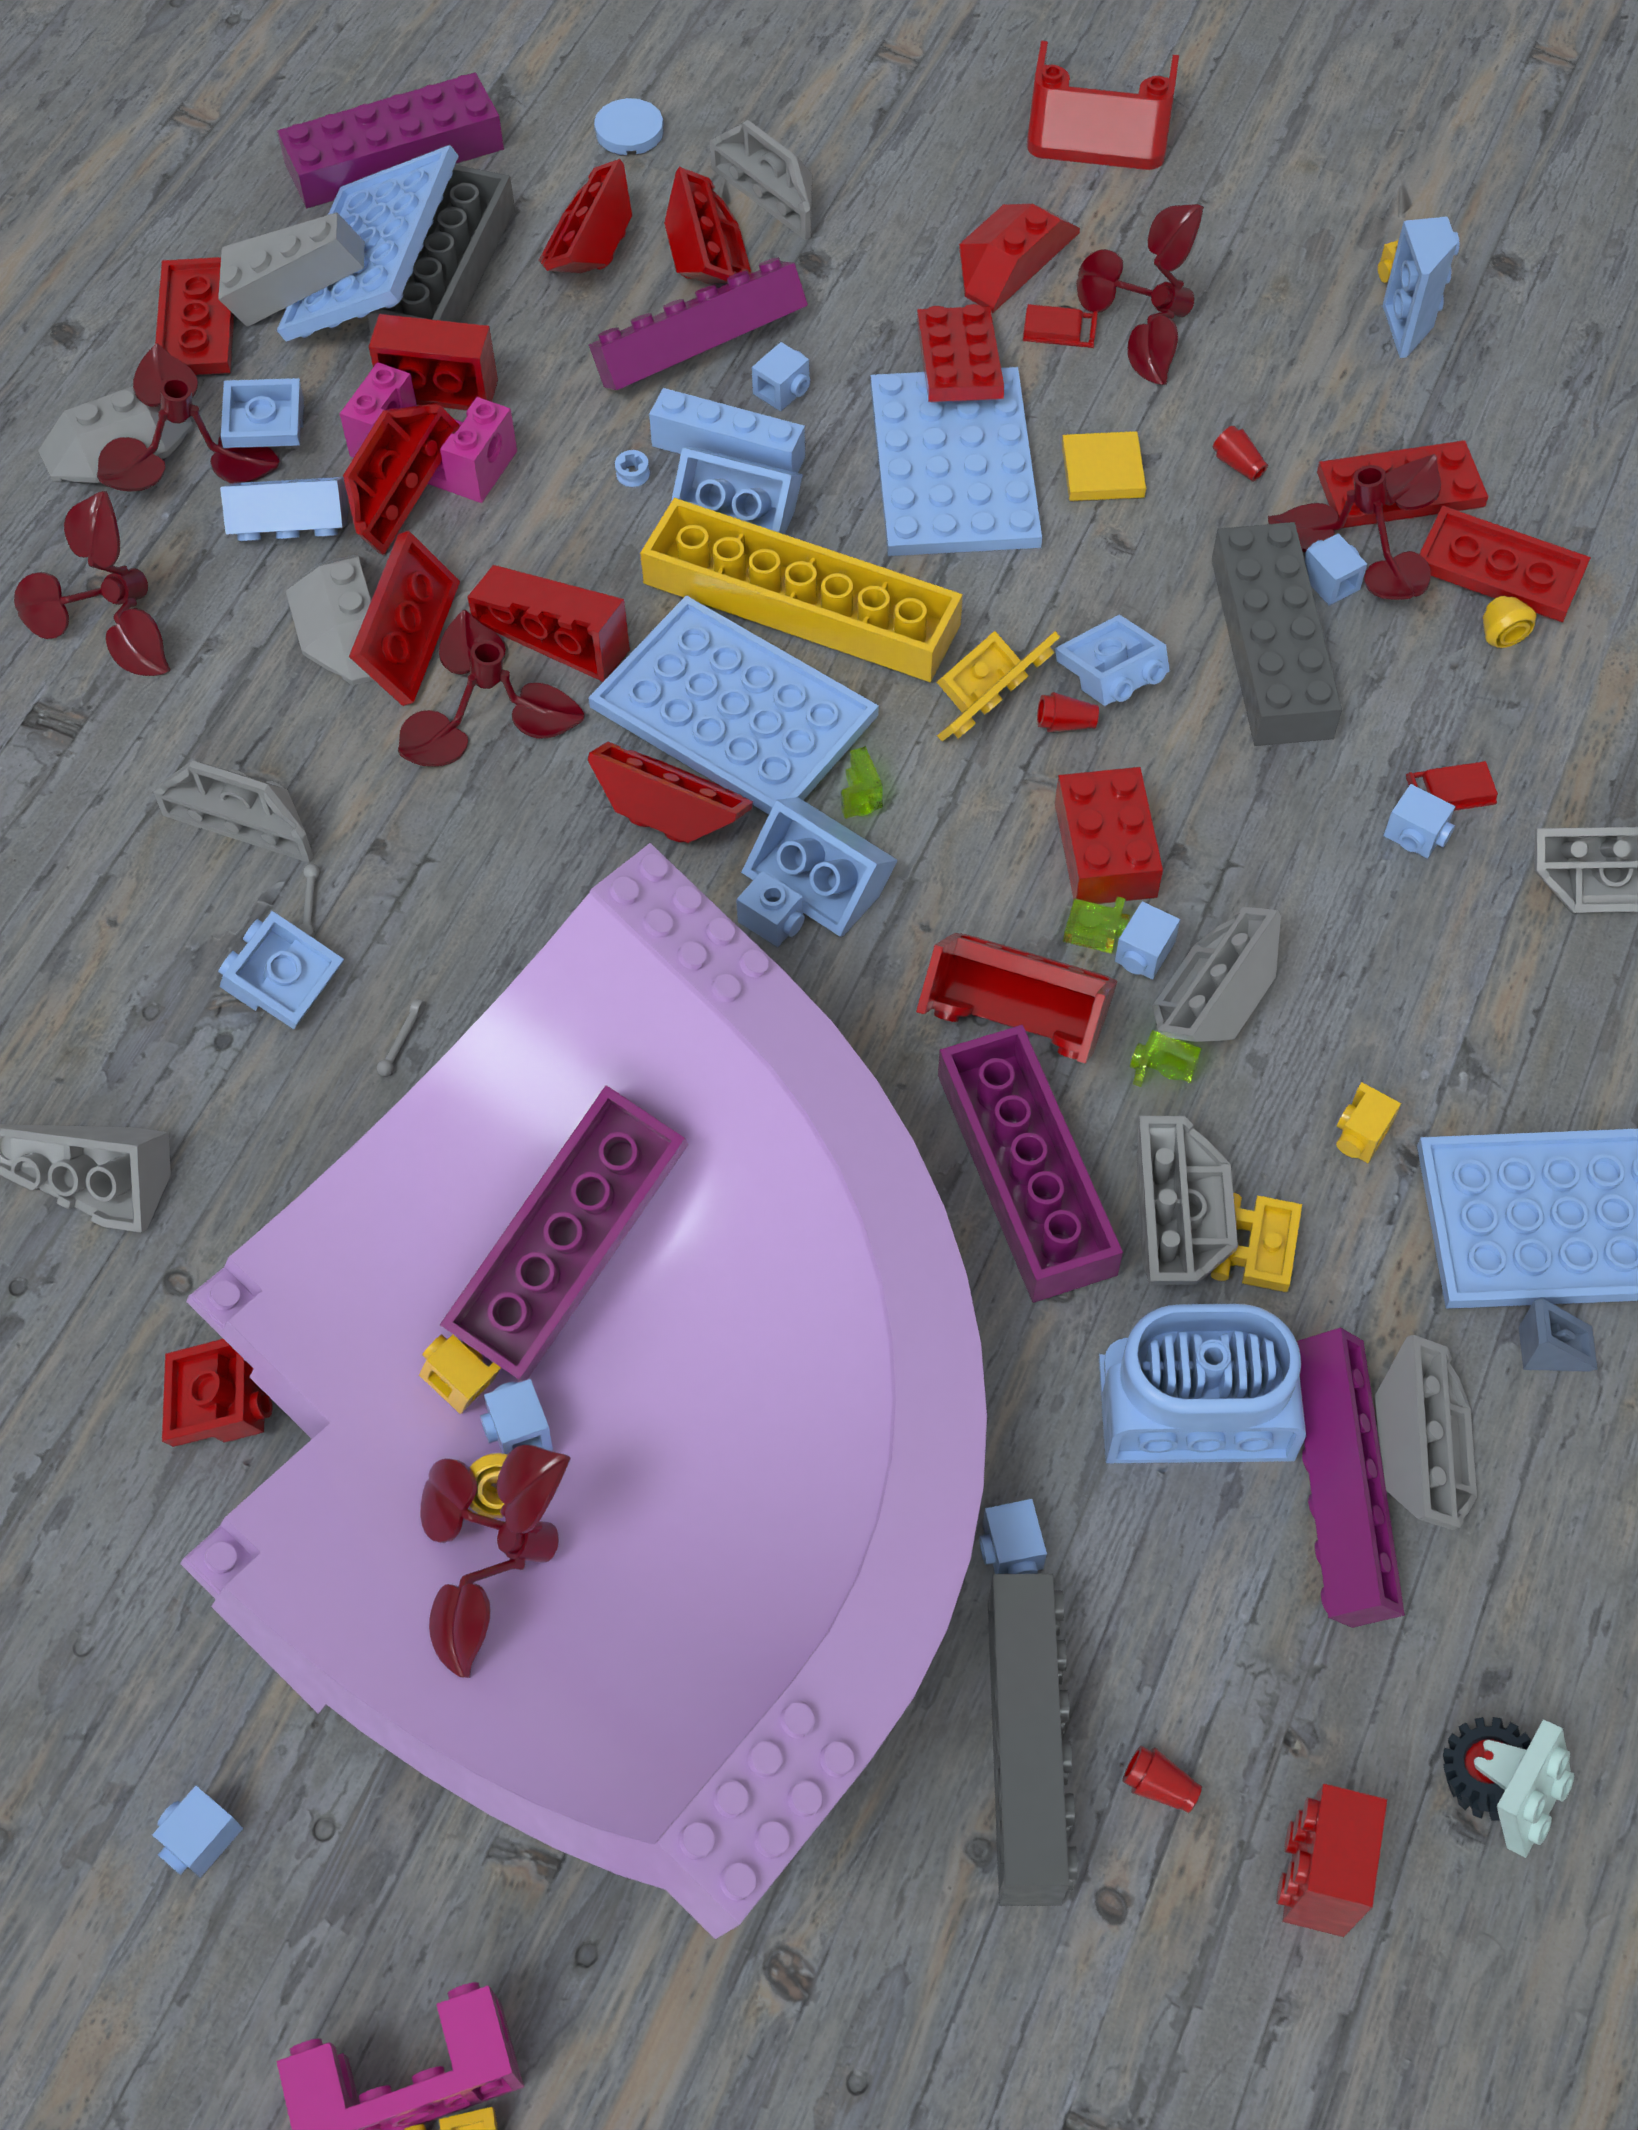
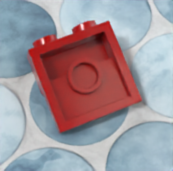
(211, 1396)

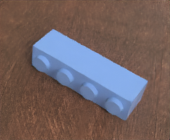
(691, 421)

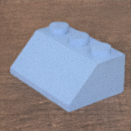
(1418, 280)
(738, 488)
(285, 507)
(820, 861)

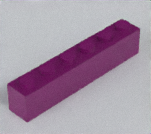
(697, 324)
(1347, 1482)

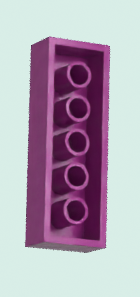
(389, 132)
(1029, 1164)
(564, 1234)

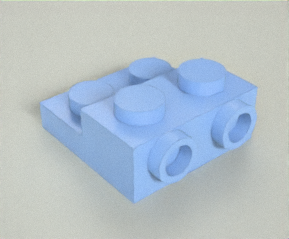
(262, 413)
(1114, 660)
(279, 969)

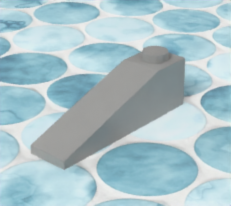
(97, 1169)

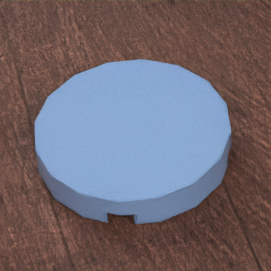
(628, 126)

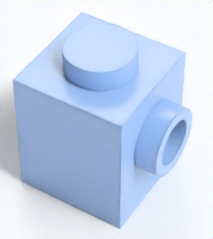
(781, 376)
(1334, 568)
(1420, 822)
(770, 909)
(1147, 940)
(515, 1417)
(1013, 1539)
(195, 1832)

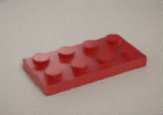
(192, 318)
(960, 353)
(1458, 474)
(1503, 562)
(405, 619)

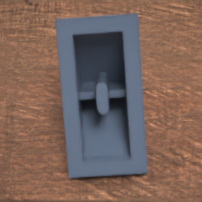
(1555, 1340)

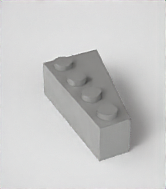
(287, 266)

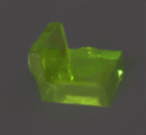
(864, 788)
(1096, 925)
(1166, 1055)

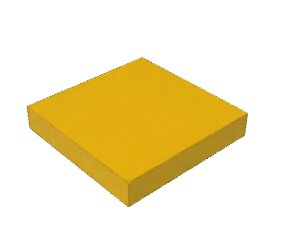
(1103, 466)

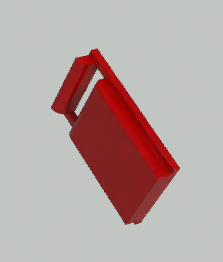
(1057, 325)
(1459, 785)

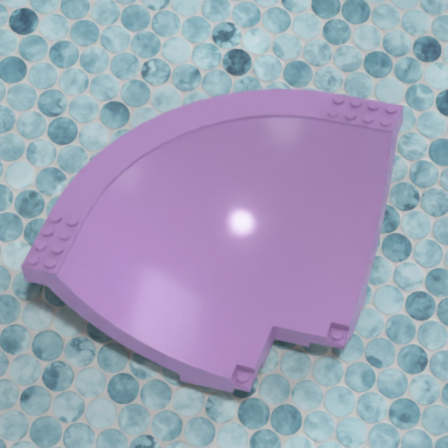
(750, 1397)

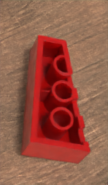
(554, 619)

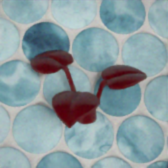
(1150, 344)
(169, 383)
(1408, 487)
(94, 534)
(471, 647)
(526, 1488)

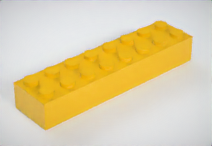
(802, 589)

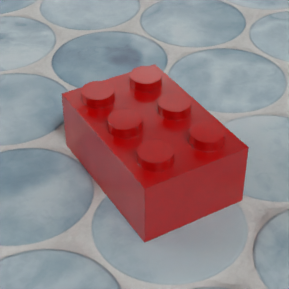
(445, 358)
(1108, 835)
(1333, 1860)

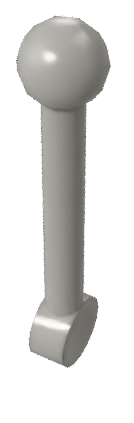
(311, 872)
(386, 1067)

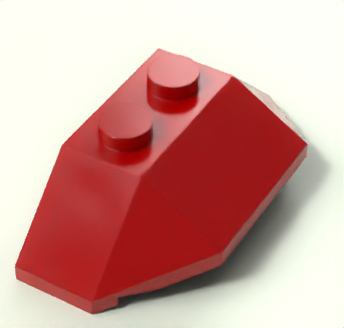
(591, 223)
(703, 231)
(1010, 251)
(395, 469)
(664, 795)

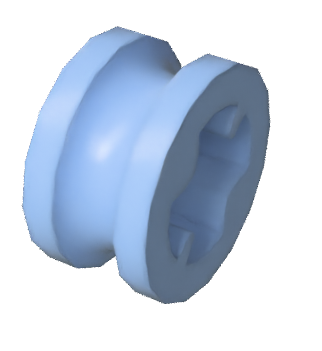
(636, 459)

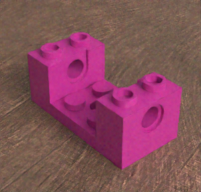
(470, 457)
(324, 2096)

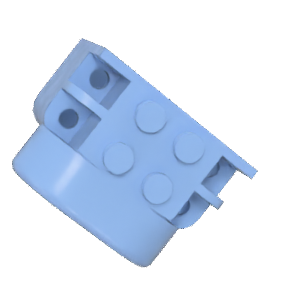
(1203, 1388)

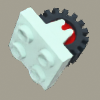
(1510, 1777)

